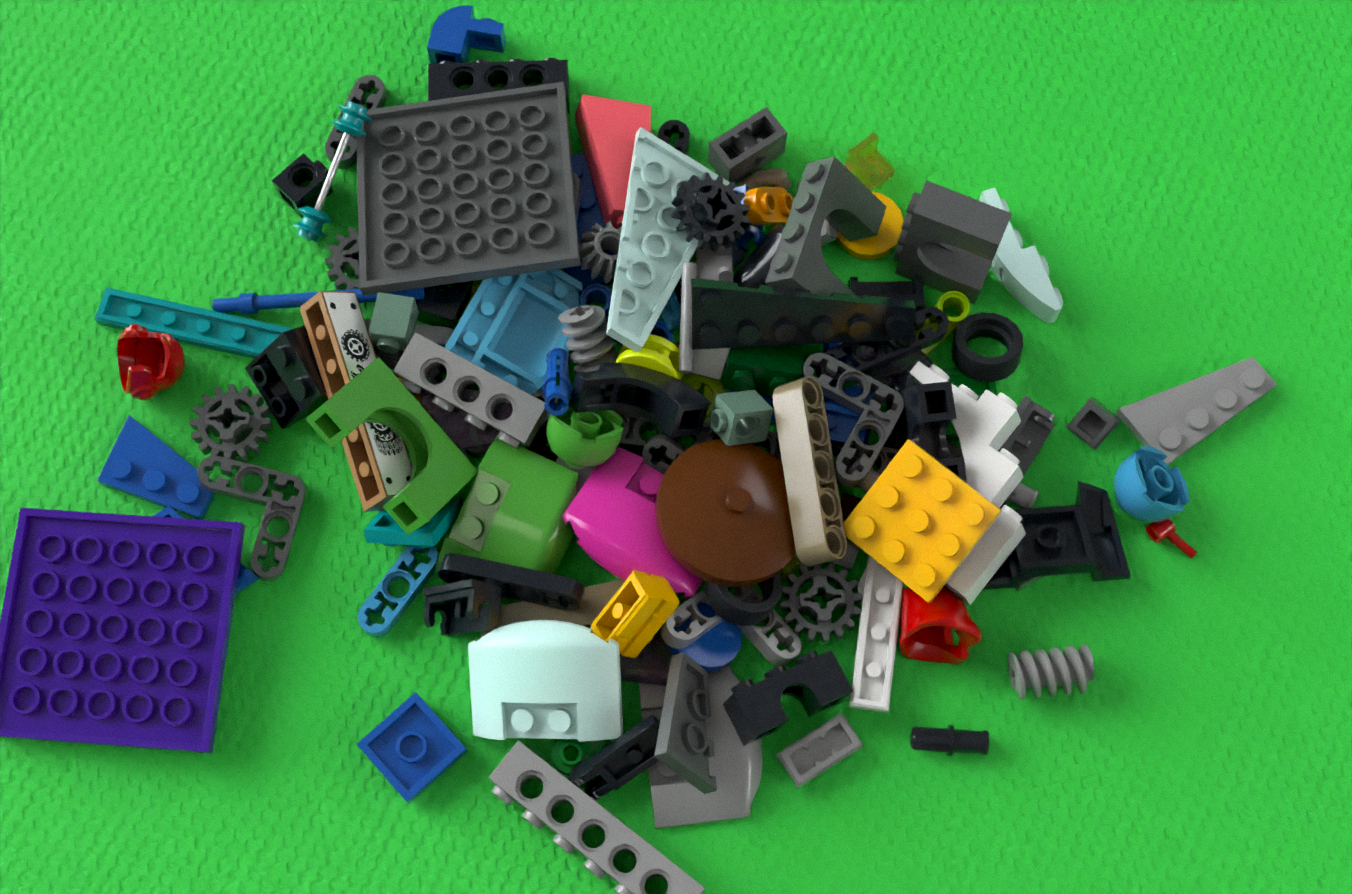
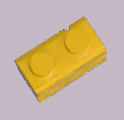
(636, 612)

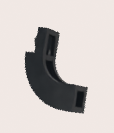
(642, 391)

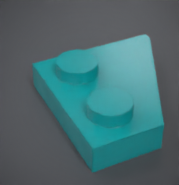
(386, 530)

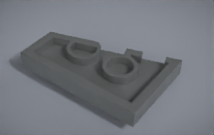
(682, 728)

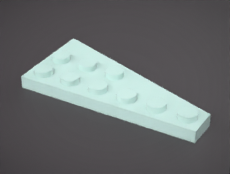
(649, 244)

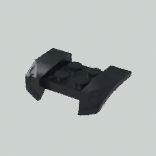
(1066, 542)

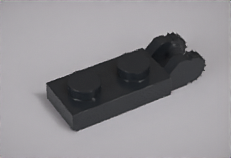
(619, 760)

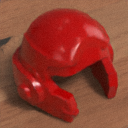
(148, 361)

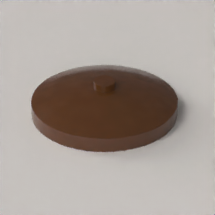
(726, 513)

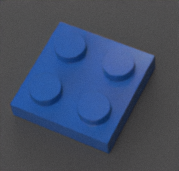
(412, 747)

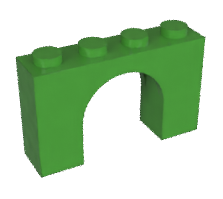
(437, 463)

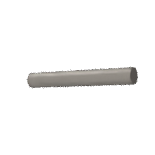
(686, 354)

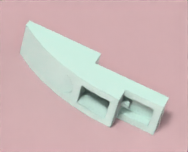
(1023, 270)

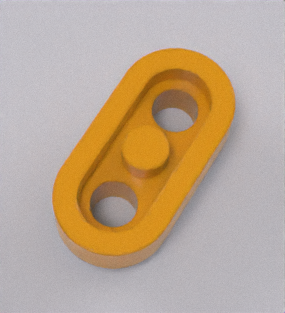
(768, 205)

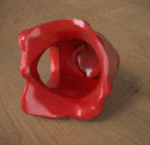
(929, 626)

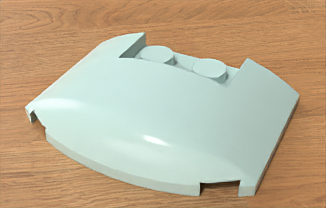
(545, 683)

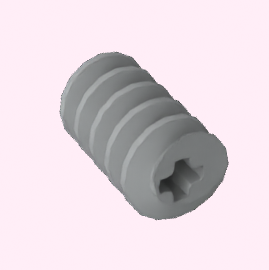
(589, 337)
(1051, 670)

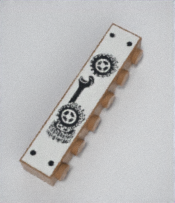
(341, 352)

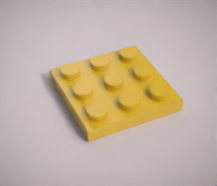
(920, 520)

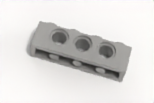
(425, 355)

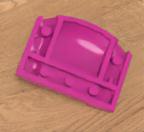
(619, 525)

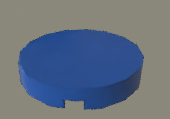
(716, 647)

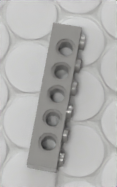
(524, 765)

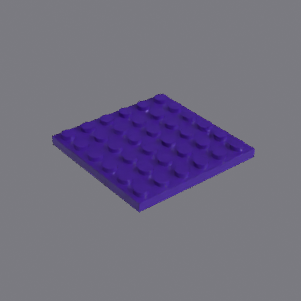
(117, 629)

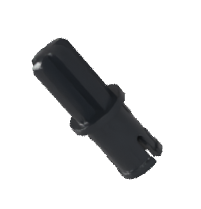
(949, 740)

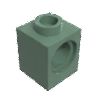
(393, 322)
(741, 417)

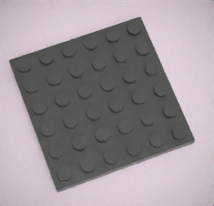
(466, 189)

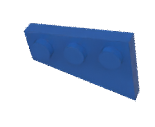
(154, 472)

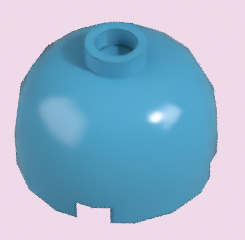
(1148, 486)

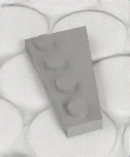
(1194, 410)

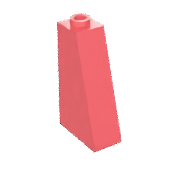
(608, 140)

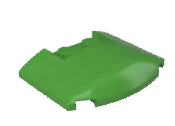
(515, 511)

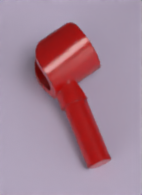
(1161, 530)

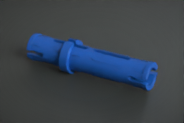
(549, 388)

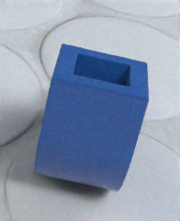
(459, 31)

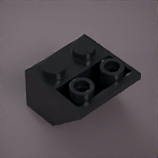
(289, 377)

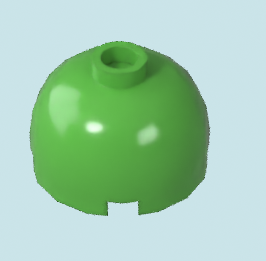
(584, 437)

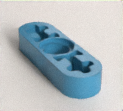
(375, 605)

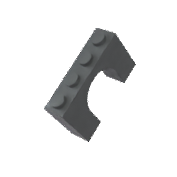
(830, 194)
(949, 240)

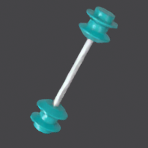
(349, 124)

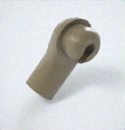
(766, 177)

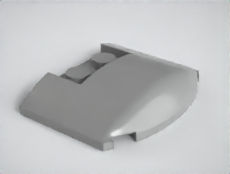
(733, 765)

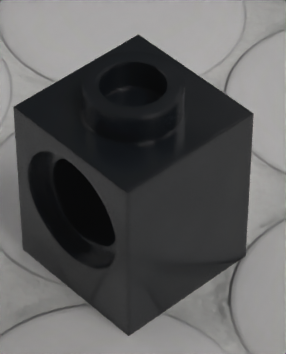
(289, 179)

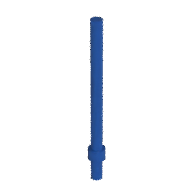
(252, 303)

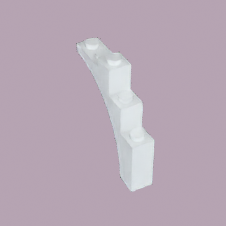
(982, 430)

